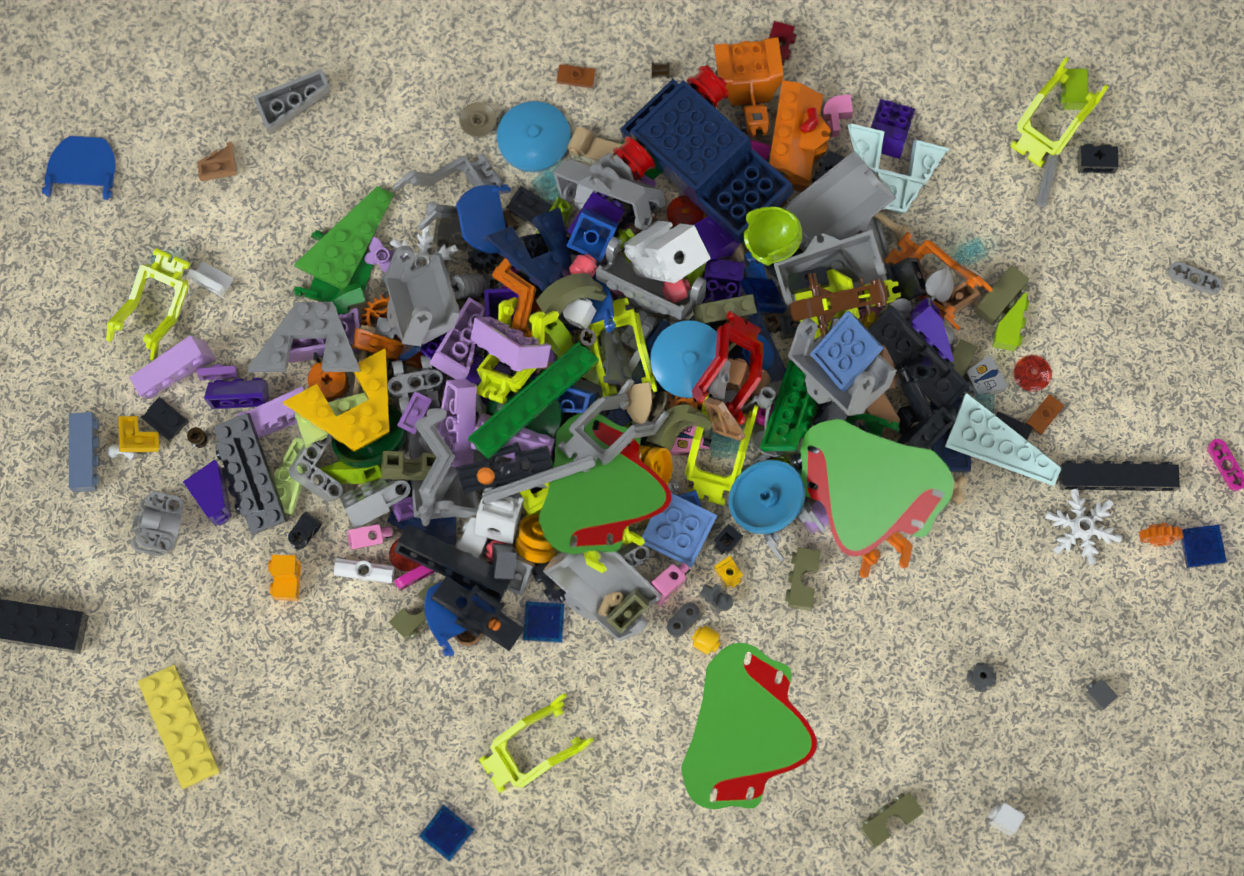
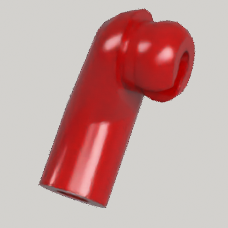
(812, 121)

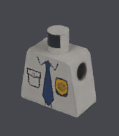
(985, 378)

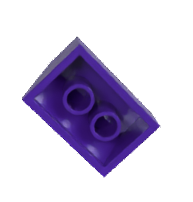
(237, 393)

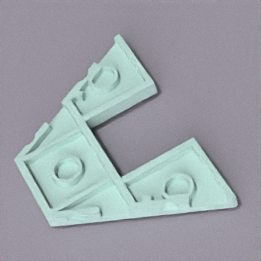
(924, 159)

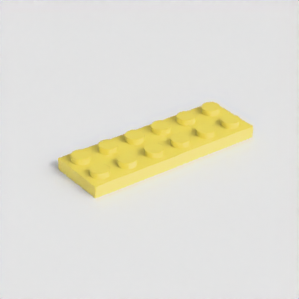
(178, 727)

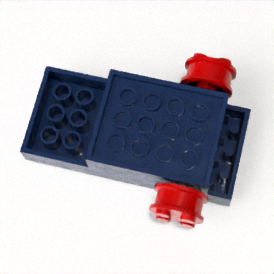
(702, 152)

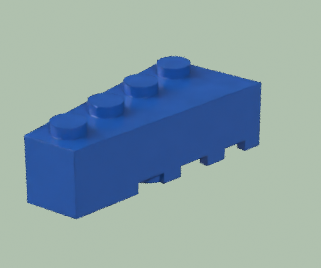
(574, 399)

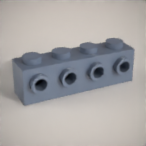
(83, 452)

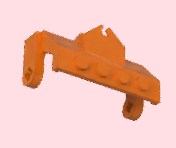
(791, 148)

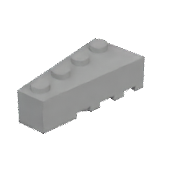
(290, 99)

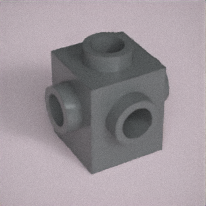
(976, 682)

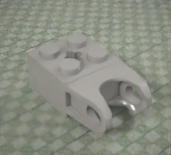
(373, 499)

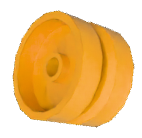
(658, 460)
(532, 543)

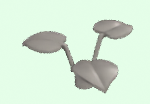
(939, 286)
(764, 400)

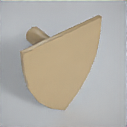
(640, 402)

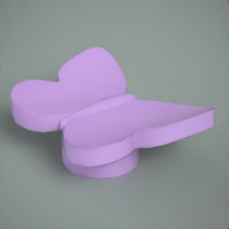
(379, 255)

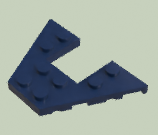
(544, 268)

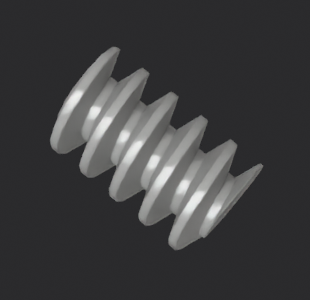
(468, 286)

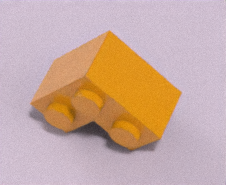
(286, 574)

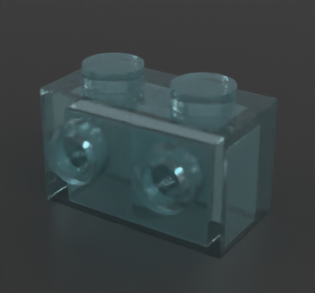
(546, 184)
(723, 446)

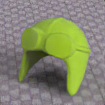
(772, 234)

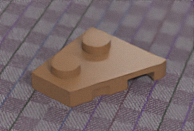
(218, 164)
(722, 420)

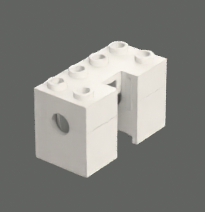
(666, 252)
(501, 517)

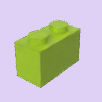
(1075, 90)

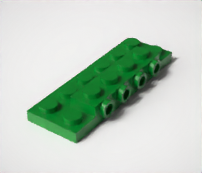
(790, 414)

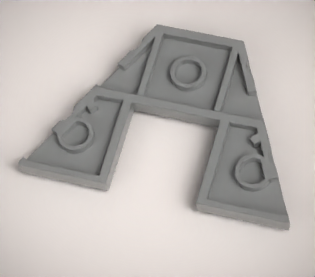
(308, 321)

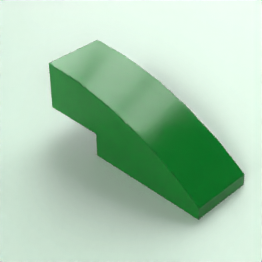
(347, 296)

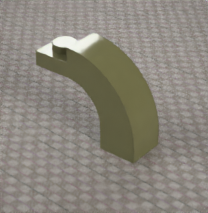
(569, 289)
(678, 419)

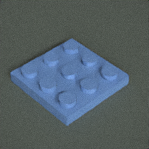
(846, 351)
(679, 530)

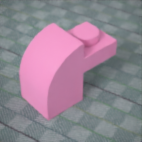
(835, 109)

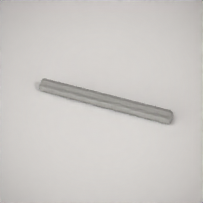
(538, 479)

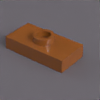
(576, 76)
(1045, 414)

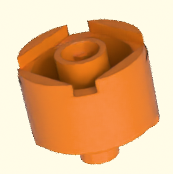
(336, 387)

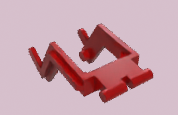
(745, 336)

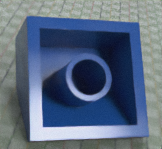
(592, 234)

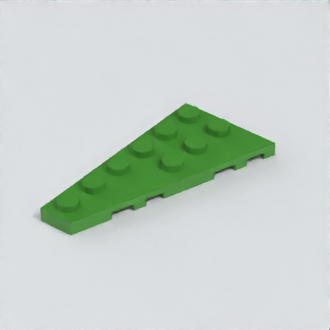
(342, 248)

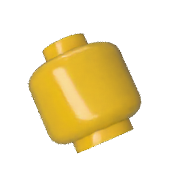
(706, 639)

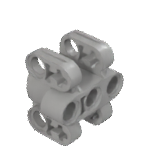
(405, 381)
(156, 524)

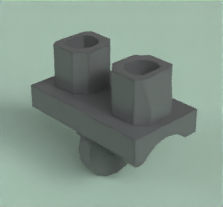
(717, 598)

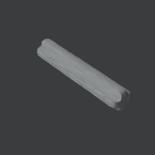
(1047, 181)

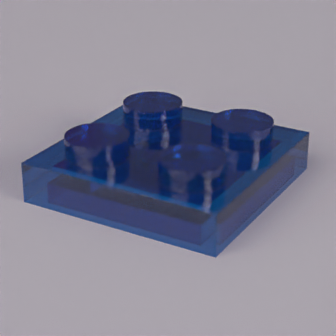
(765, 294)
(1203, 546)
(543, 622)
(446, 833)

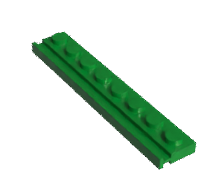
(533, 400)

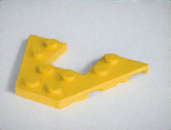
(360, 424)

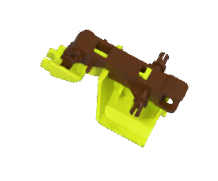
(838, 298)

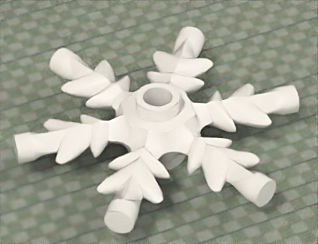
(425, 239)
(1088, 522)

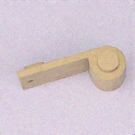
(588, 146)

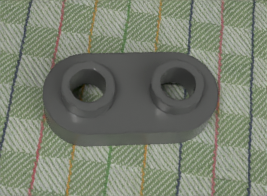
(683, 619)

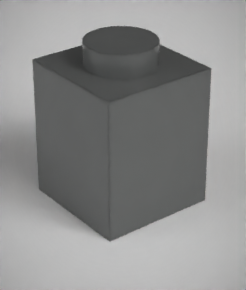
(1100, 694)

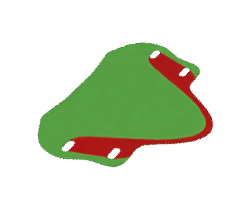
(872, 485)
(604, 497)
(744, 730)

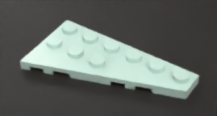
(991, 440)

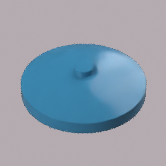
(533, 136)
(682, 356)
(766, 497)

